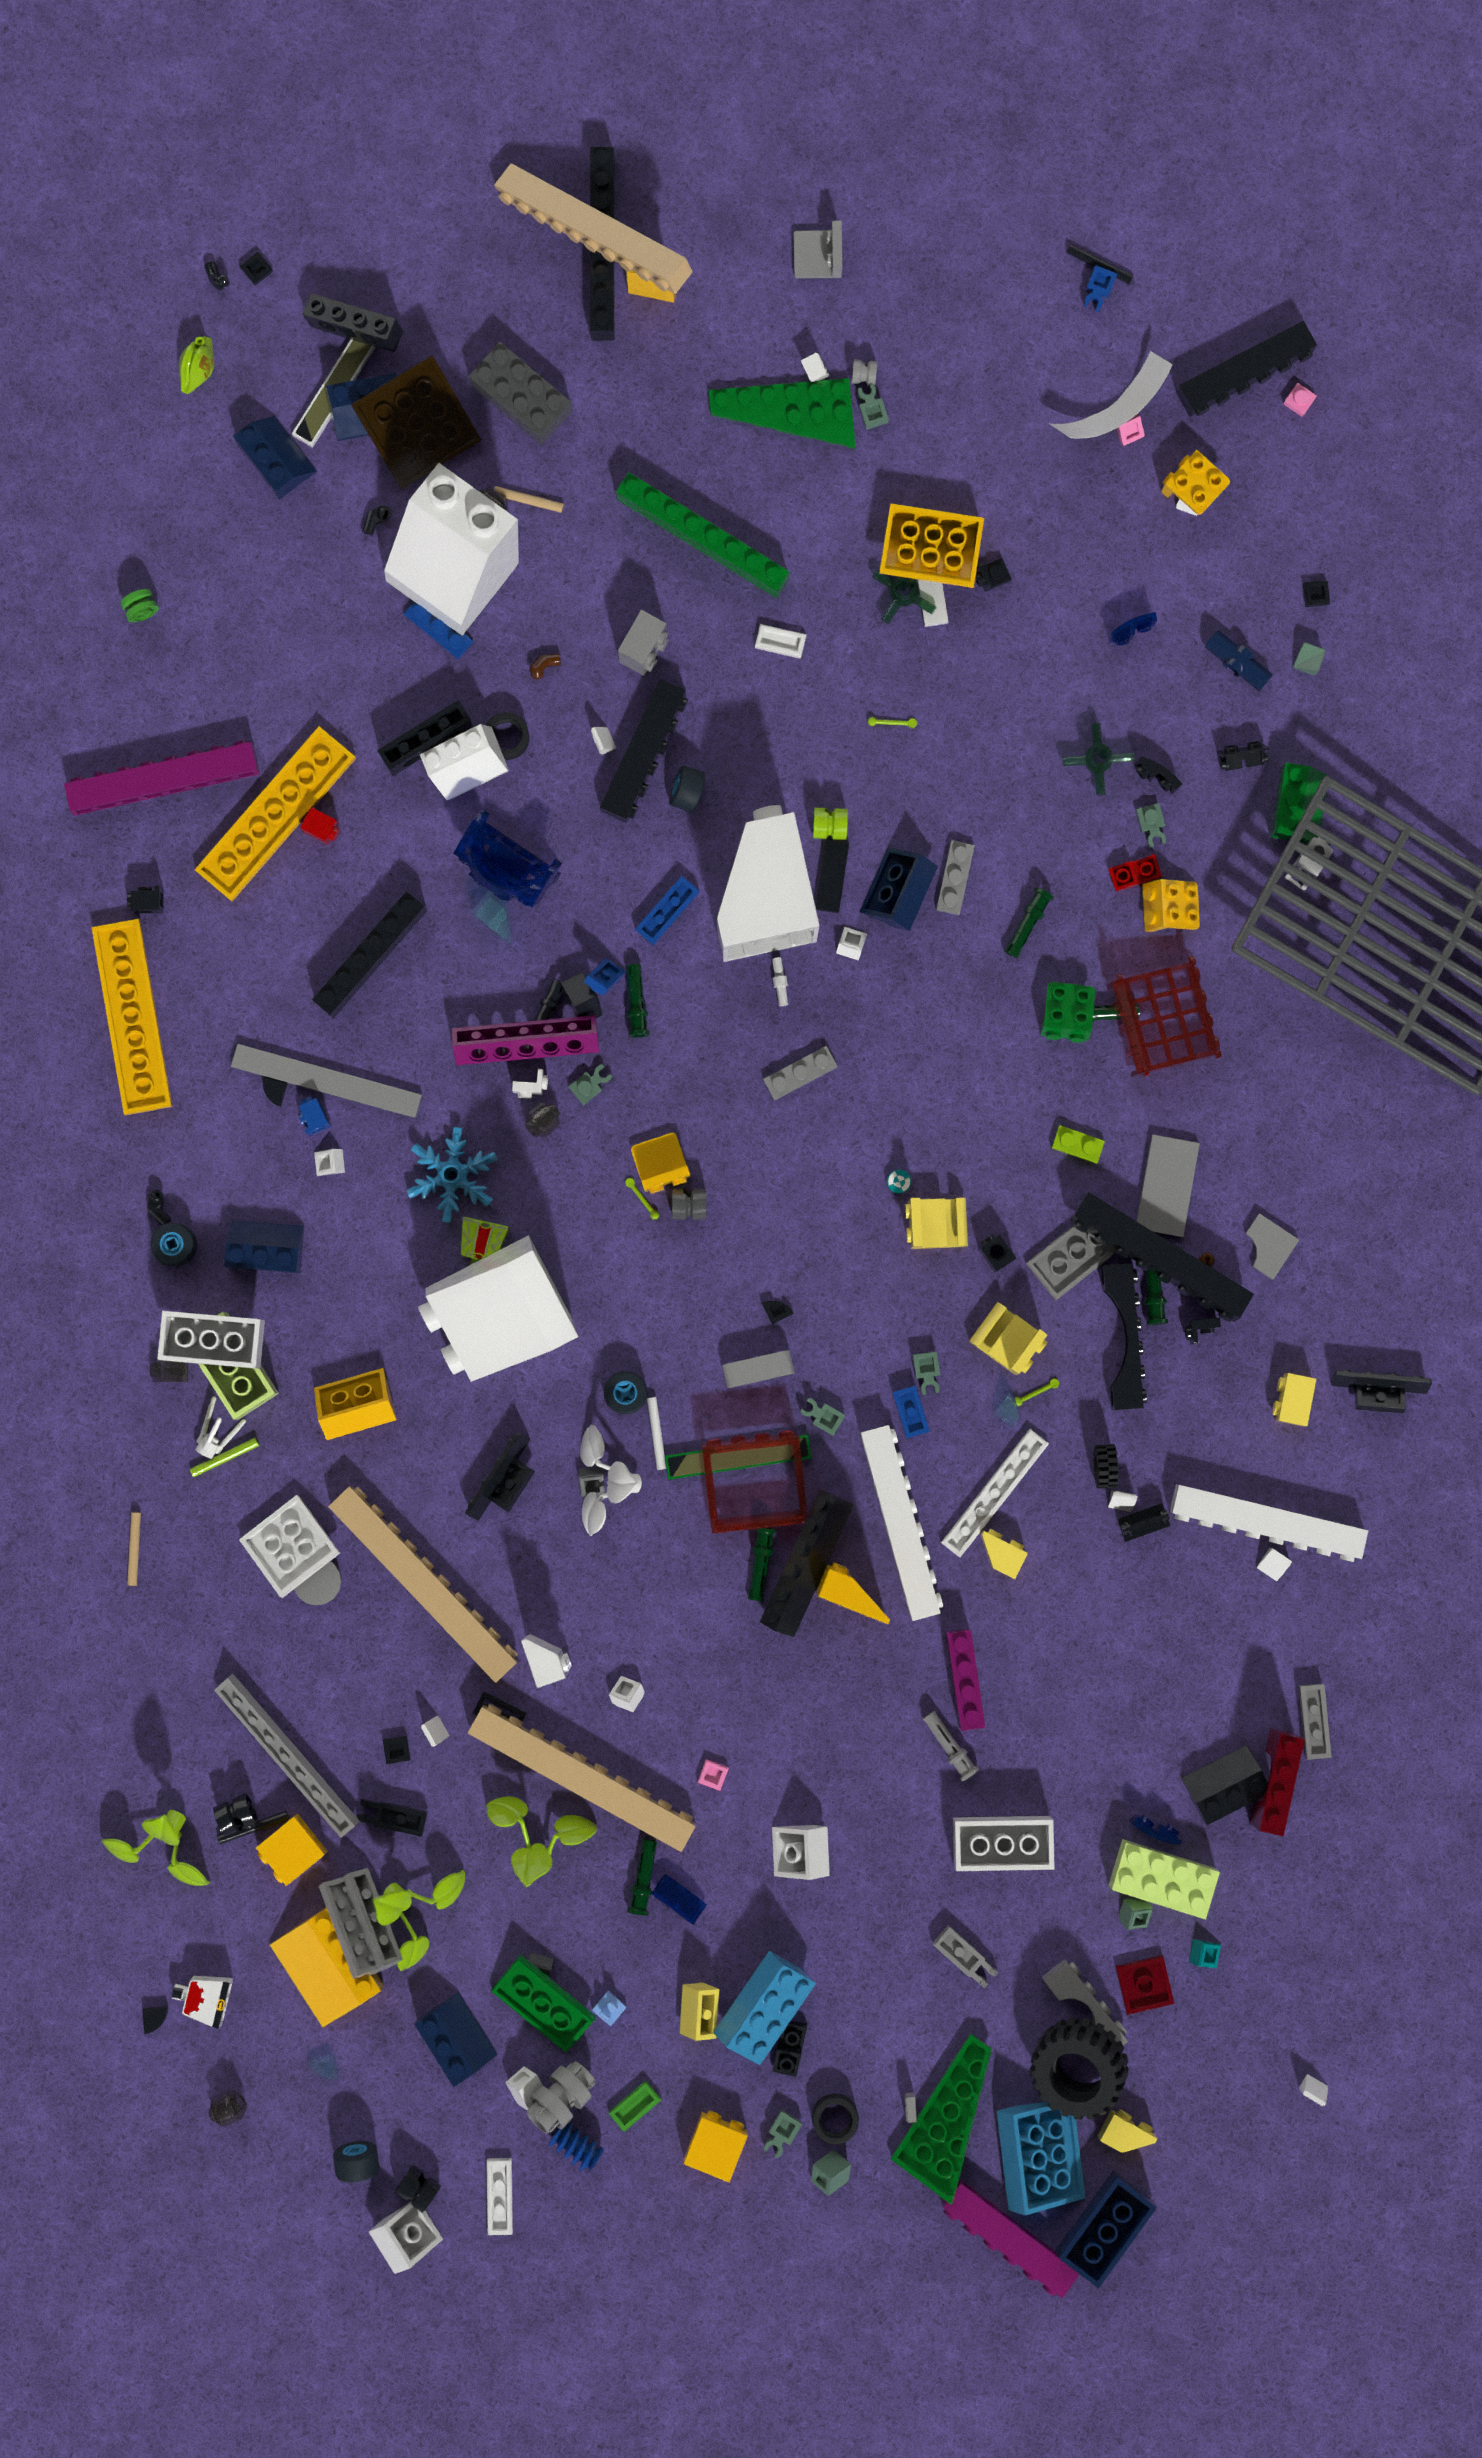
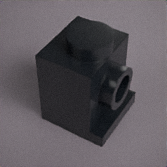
(146, 900)

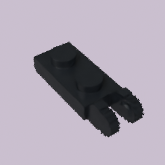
(395, 1817)

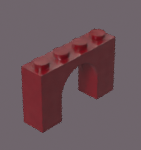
(1273, 1811)

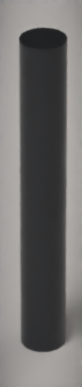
(1093, 260)
(261, 1824)

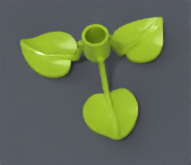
(168, 1830)
(536, 1860)
(396, 1899)

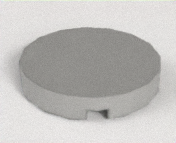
(321, 1586)

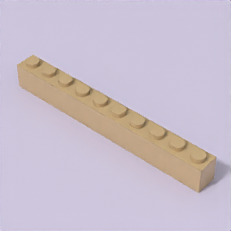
(593, 229)
(423, 1584)
(582, 1778)

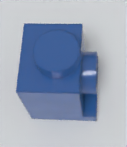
(313, 1116)

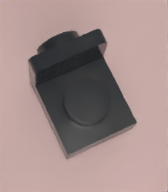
(992, 575)
(1205, 1326)

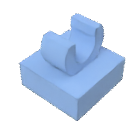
(609, 2008)

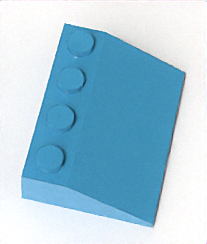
(1039, 2158)

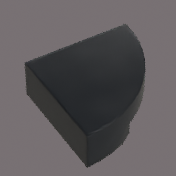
(274, 1090)
(776, 1310)
(154, 2018)

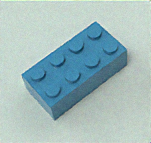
(764, 2008)

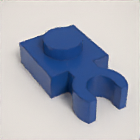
(1100, 285)

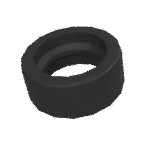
(521, 725)
(841, 2137)

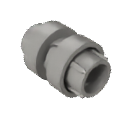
(553, 2105)

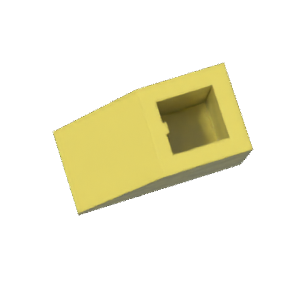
(1002, 1555)
(1122, 2133)

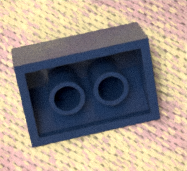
(342, 395)
(274, 455)
(899, 888)
(264, 1247)
(455, 2039)

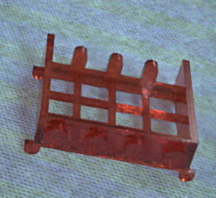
(1132, 1026)

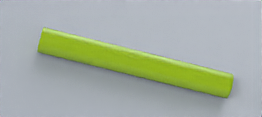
(224, 1457)

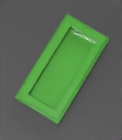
(634, 2106)

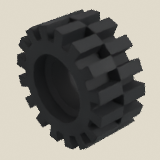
(1105, 1466)

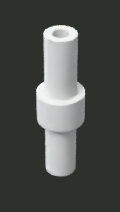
(780, 981)

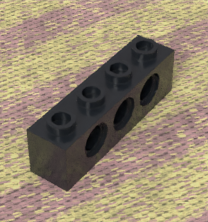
(353, 322)
(430, 733)

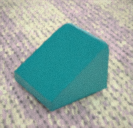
(1204, 1953)

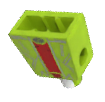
(481, 1238)

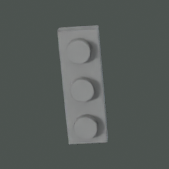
(955, 877)
(800, 1073)
(1315, 1721)

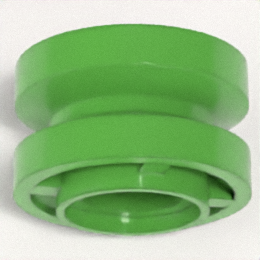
(139, 605)

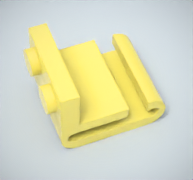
(936, 1223)
(1008, 1339)

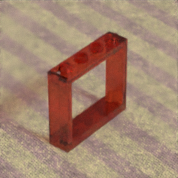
(755, 1521)

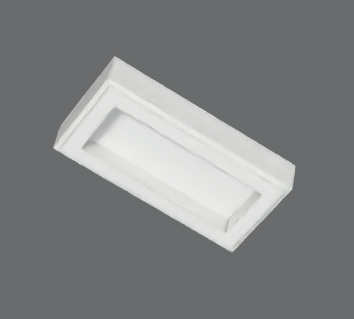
(780, 641)

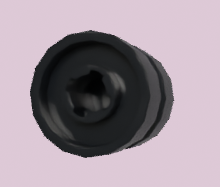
(236, 1814)
(417, 2189)

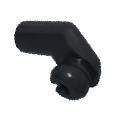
(217, 280)
(375, 517)
(155, 1207)

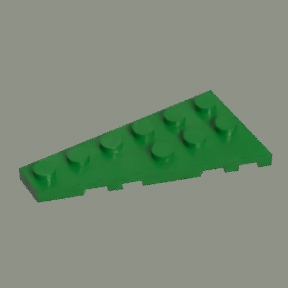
(802, 409)
(940, 2136)

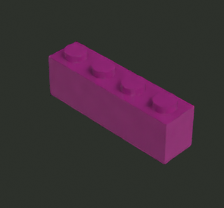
(965, 1679)

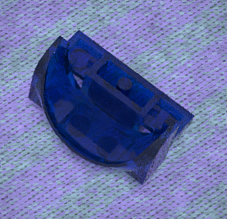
(506, 864)

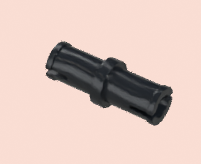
(550, 1002)

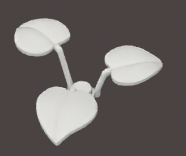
(619, 1481)

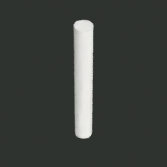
(656, 1433)

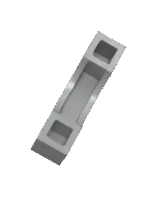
(1066, 1984)

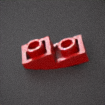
(1135, 873)

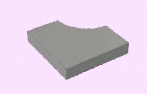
(1271, 1245)

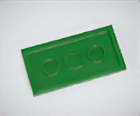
(543, 2003)

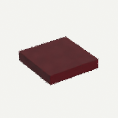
(1144, 1984)

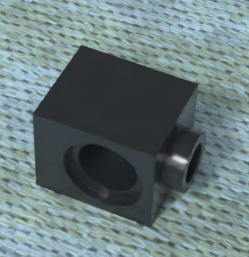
(1007, 1255)

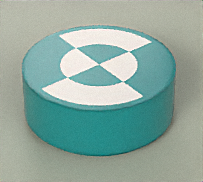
(898, 1181)

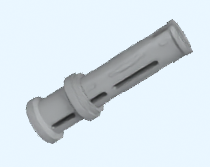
(957, 1755)

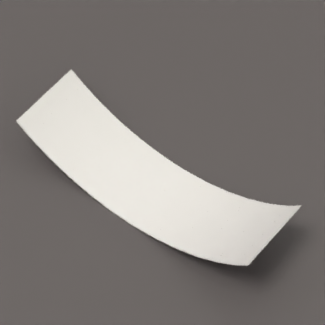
(1127, 406)

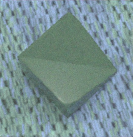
(1309, 658)
(1135, 1913)

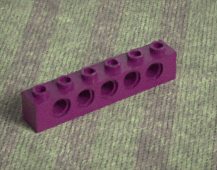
(525, 1040)

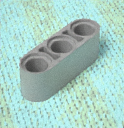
(758, 1369)

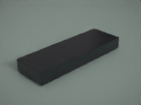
(832, 876)

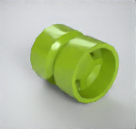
(830, 823)

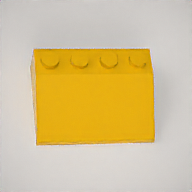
(931, 545)
(841, 1588)
(321, 1970)

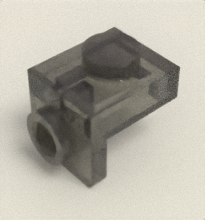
(168, 1371)

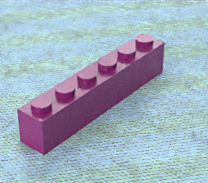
(1011, 2239)

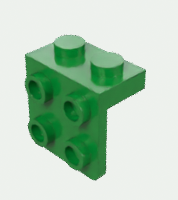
(1068, 1012)

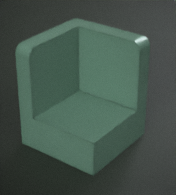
(830, 2172)

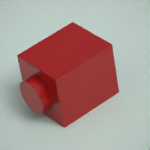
(320, 826)

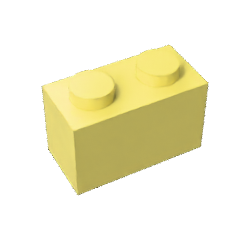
(1294, 1399)
(699, 2011)

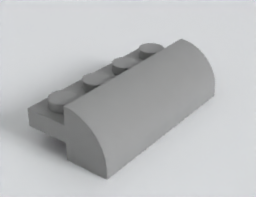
(364, 1941)

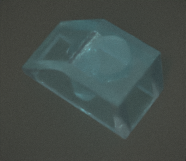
(494, 915)

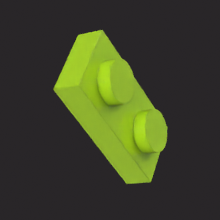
(1078, 1144)

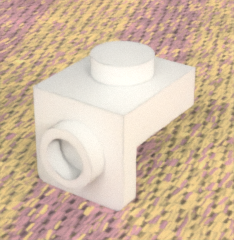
(526, 1089)

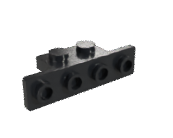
(1380, 1391)
(505, 1480)

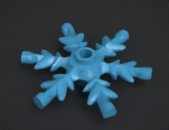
(443, 1170)

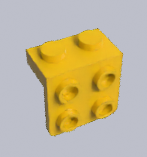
(1196, 482)
(1170, 905)
(660, 1163)

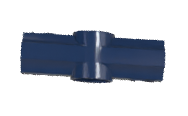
(1239, 660)

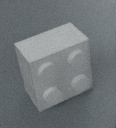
(643, 642)

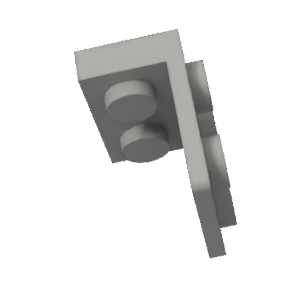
(818, 253)

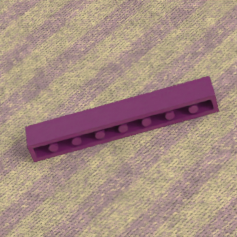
(161, 778)

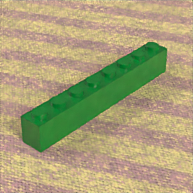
(702, 535)

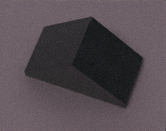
(581, 996)

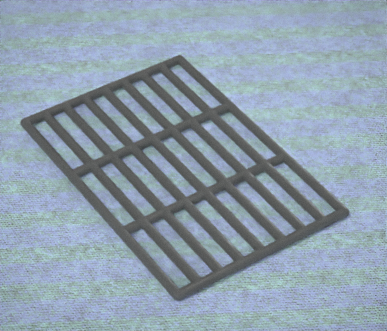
(1362, 913)

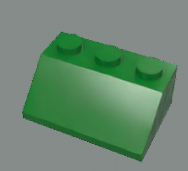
(1294, 794)

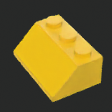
(354, 1404)

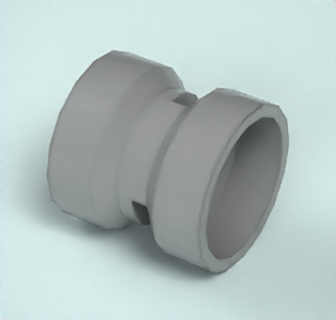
(864, 372)

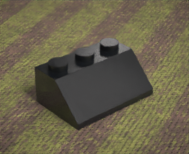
(1226, 1785)

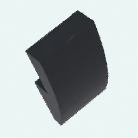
(1150, 769)
(790, 2049)

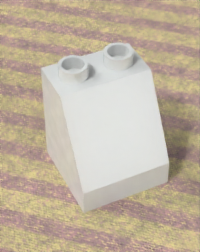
(452, 549)
(768, 890)
(498, 1312)

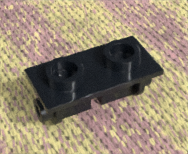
(1253, 754)
(1144, 1522)

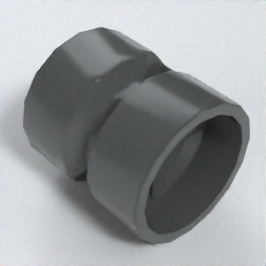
(689, 1204)

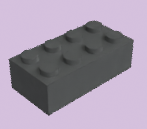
(520, 393)

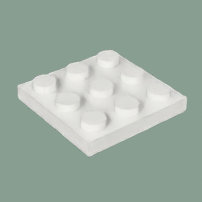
(289, 1546)

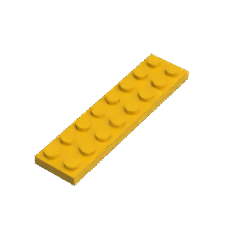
(275, 814)
(132, 1017)

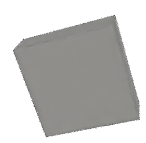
(910, 2107)

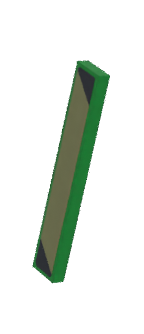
(692, 1463)

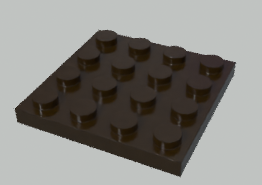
(416, 422)

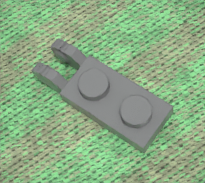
(963, 1955)

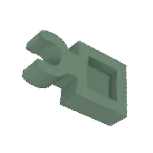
(872, 410)
(1150, 820)
(587, 1087)
(926, 1367)
(825, 1418)
(783, 2130)

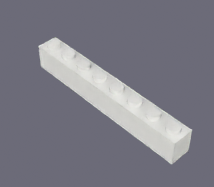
(1268, 1521)
(900, 1522)

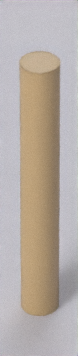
(530, 499)
(134, 1549)

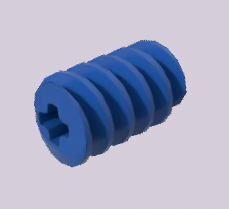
(576, 2146)

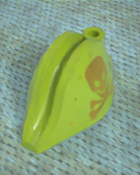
(196, 364)

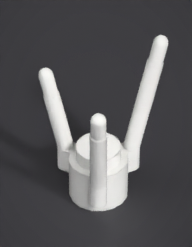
(208, 1444)

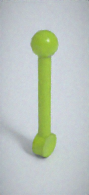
(911, 722)
(631, 1184)
(1054, 1383)

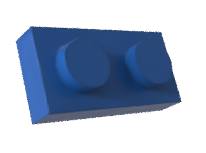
(604, 977)
(910, 1412)

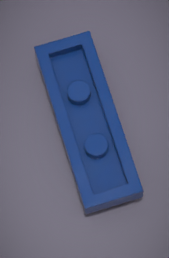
(438, 630)
(667, 911)

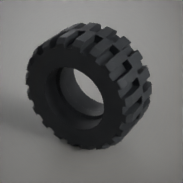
(1073, 2096)

